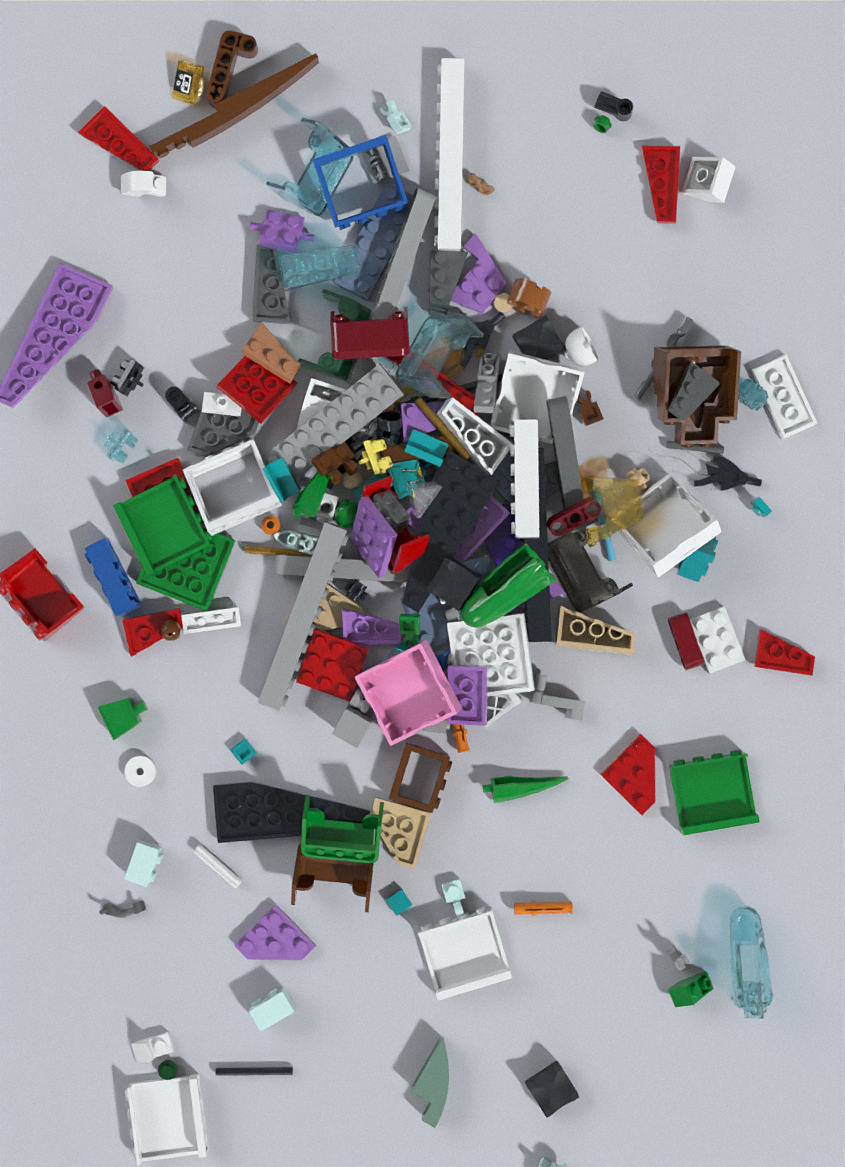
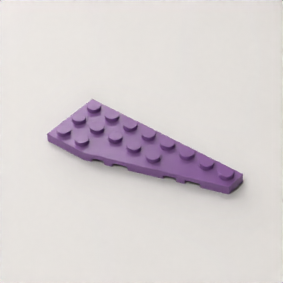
(63, 317)

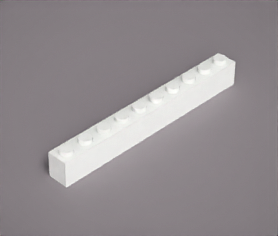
(451, 154)

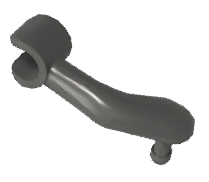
(111, 910)

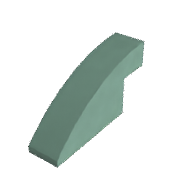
(433, 1083)

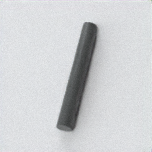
(695, 447)

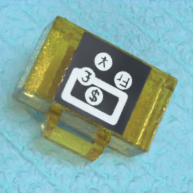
(188, 82)

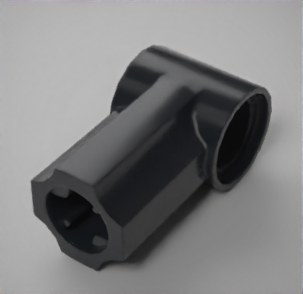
(612, 104)

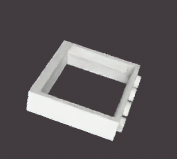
(239, 516)

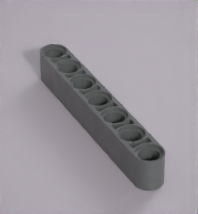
(565, 452)

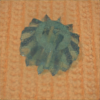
(752, 394)

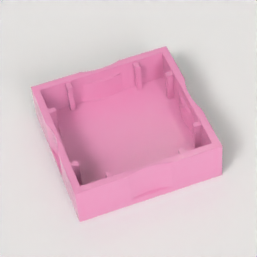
(408, 692)

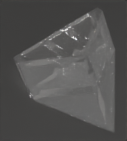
(421, 496)

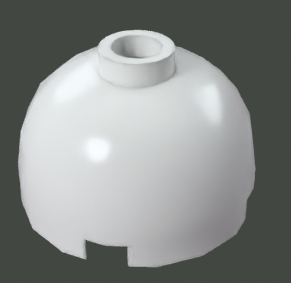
(580, 348)

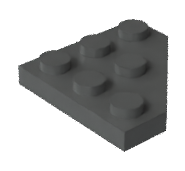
(220, 431)

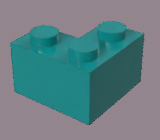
(697, 563)

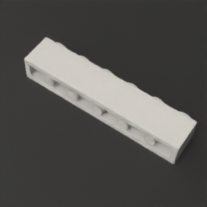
(526, 479)

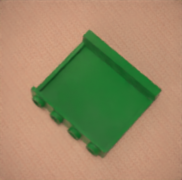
(163, 525)
(713, 792)

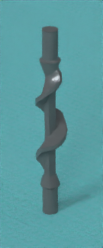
(673, 339)

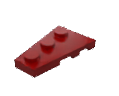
(146, 629)

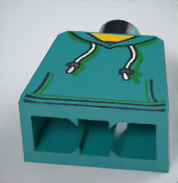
(407, 473)

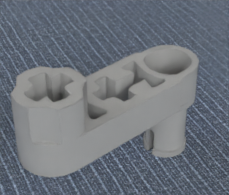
(573, 707)

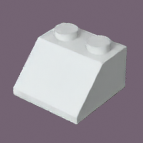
(708, 179)

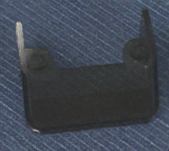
(577, 571)

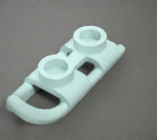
(294, 541)

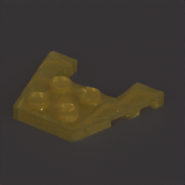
(620, 505)

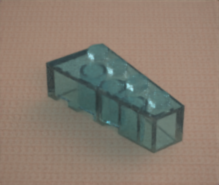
(318, 266)

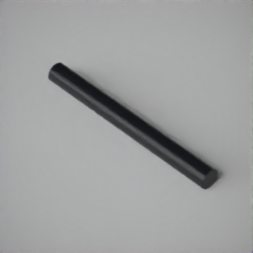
(254, 1071)

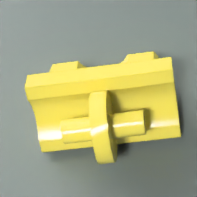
(372, 457)

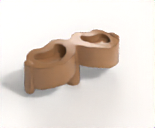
(484, 188)

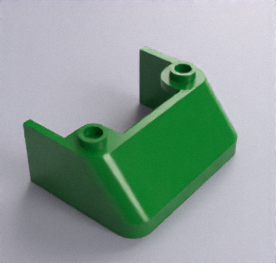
(340, 839)

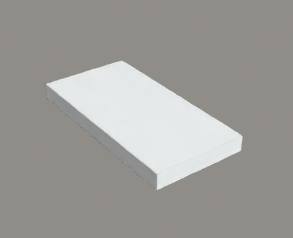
(786, 397)

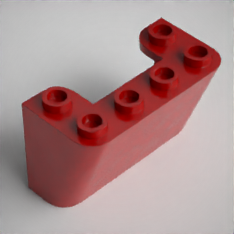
(38, 595)

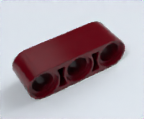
(583, 516)
(685, 641)

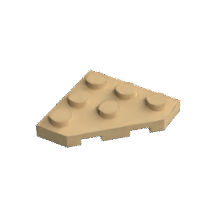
(331, 612)
(402, 830)

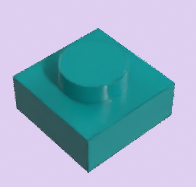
(760, 507)

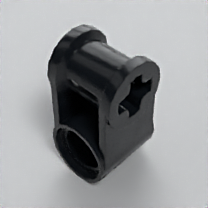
(182, 404)

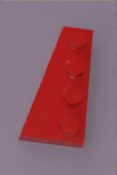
(113, 136)
(663, 178)

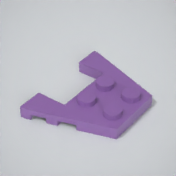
(481, 283)

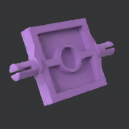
(281, 231)

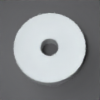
(134, 777)

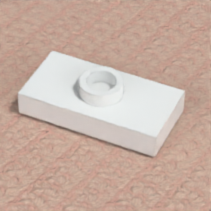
(219, 404)

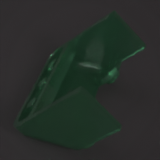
(327, 364)

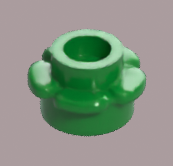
(602, 124)

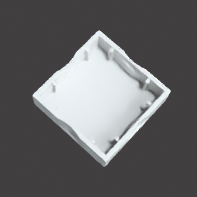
(527, 386)
(671, 525)

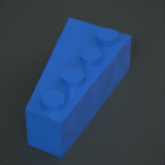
(112, 577)

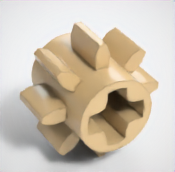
(641, 476)

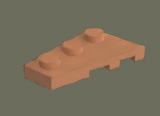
(270, 354)

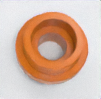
(275, 529)

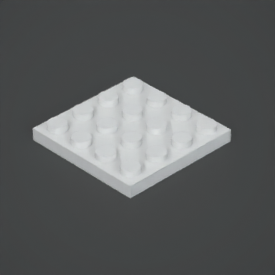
(498, 646)

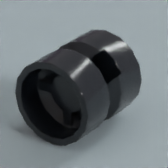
(389, 427)

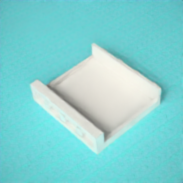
(464, 953)
(167, 1118)

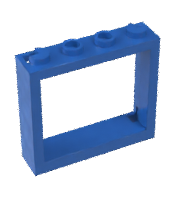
(351, 151)

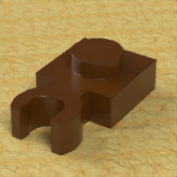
(590, 411)

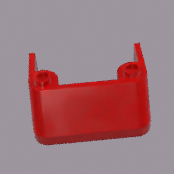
(406, 547)

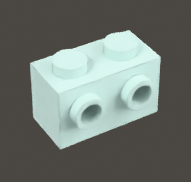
(143, 863)
(272, 1008)

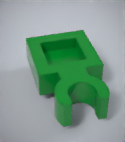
(410, 627)

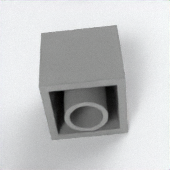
(352, 726)

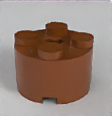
(528, 297)

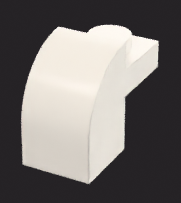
(143, 182)

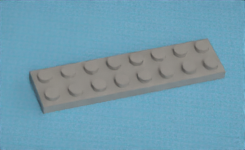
(337, 421)

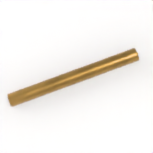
(442, 428)
(274, 551)

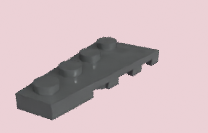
(269, 292)

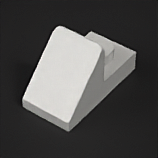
(152, 1047)

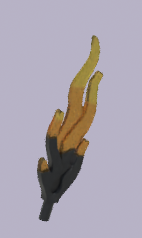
(462, 356)

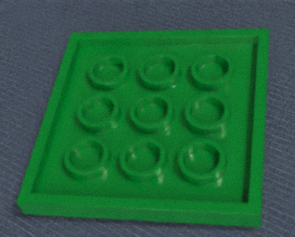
(194, 577)

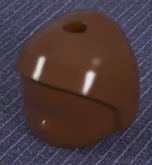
(170, 630)

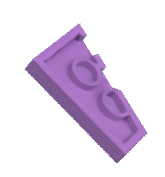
(415, 419)
(369, 629)

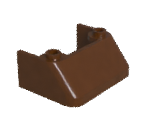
(339, 871)

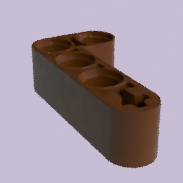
(227, 69)

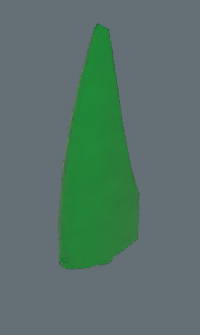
(311, 496)
(513, 787)

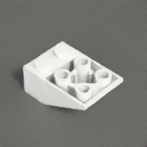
(317, 397)

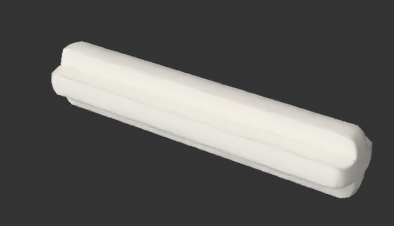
(217, 866)

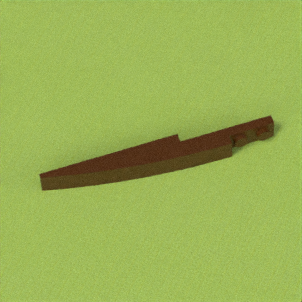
(235, 108)

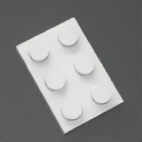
(717, 640)

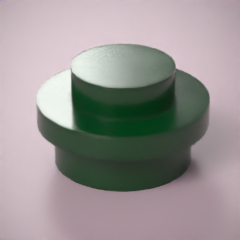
(167, 1070)

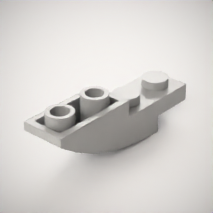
(487, 383)

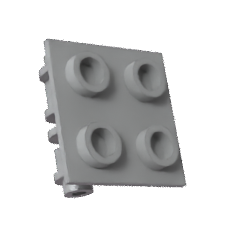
(378, 164)

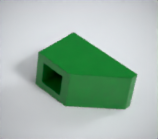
(691, 989)

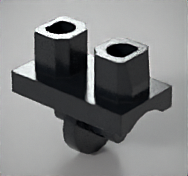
(130, 377)

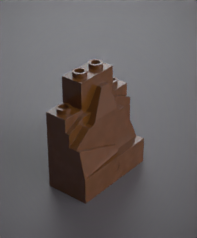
(719, 407)

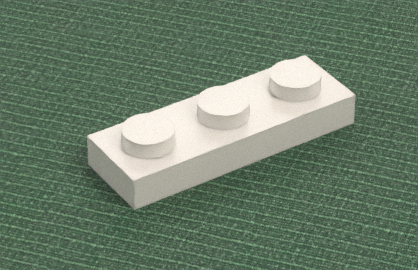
(211, 620)

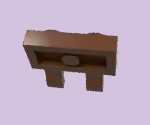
(334, 458)

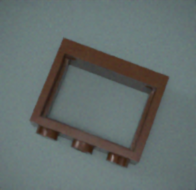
(439, 785)

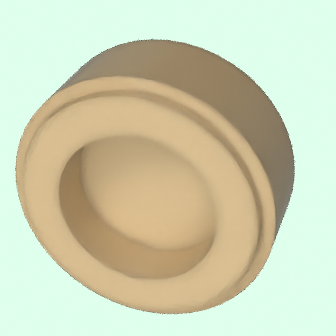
(500, 303)

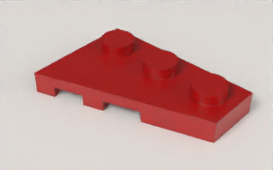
(781, 656)

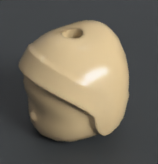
(353, 481)

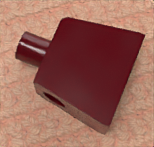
(104, 394)

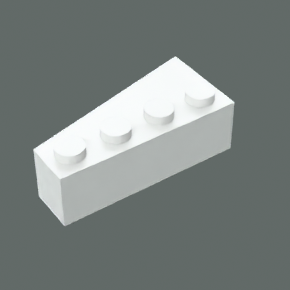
(477, 437)

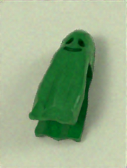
(506, 587)

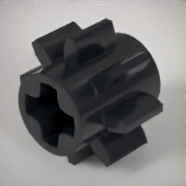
(356, 591)

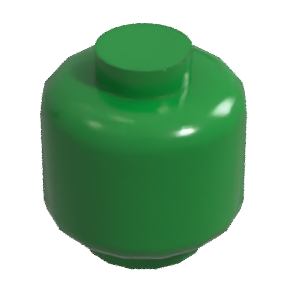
(345, 513)

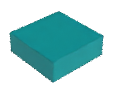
(243, 751)
(399, 902)

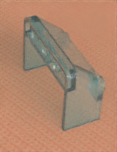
(308, 191)
(430, 351)

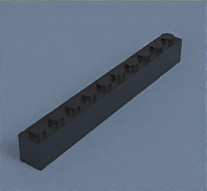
(538, 607)

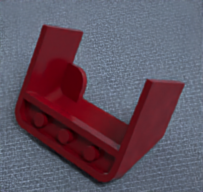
(369, 337)

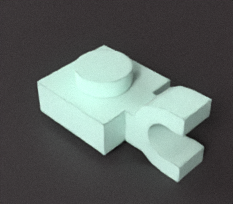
(396, 118)
(453, 893)

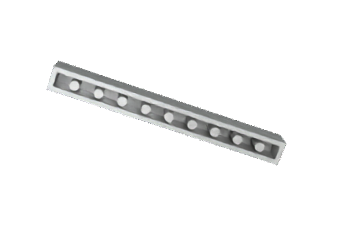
(302, 616)

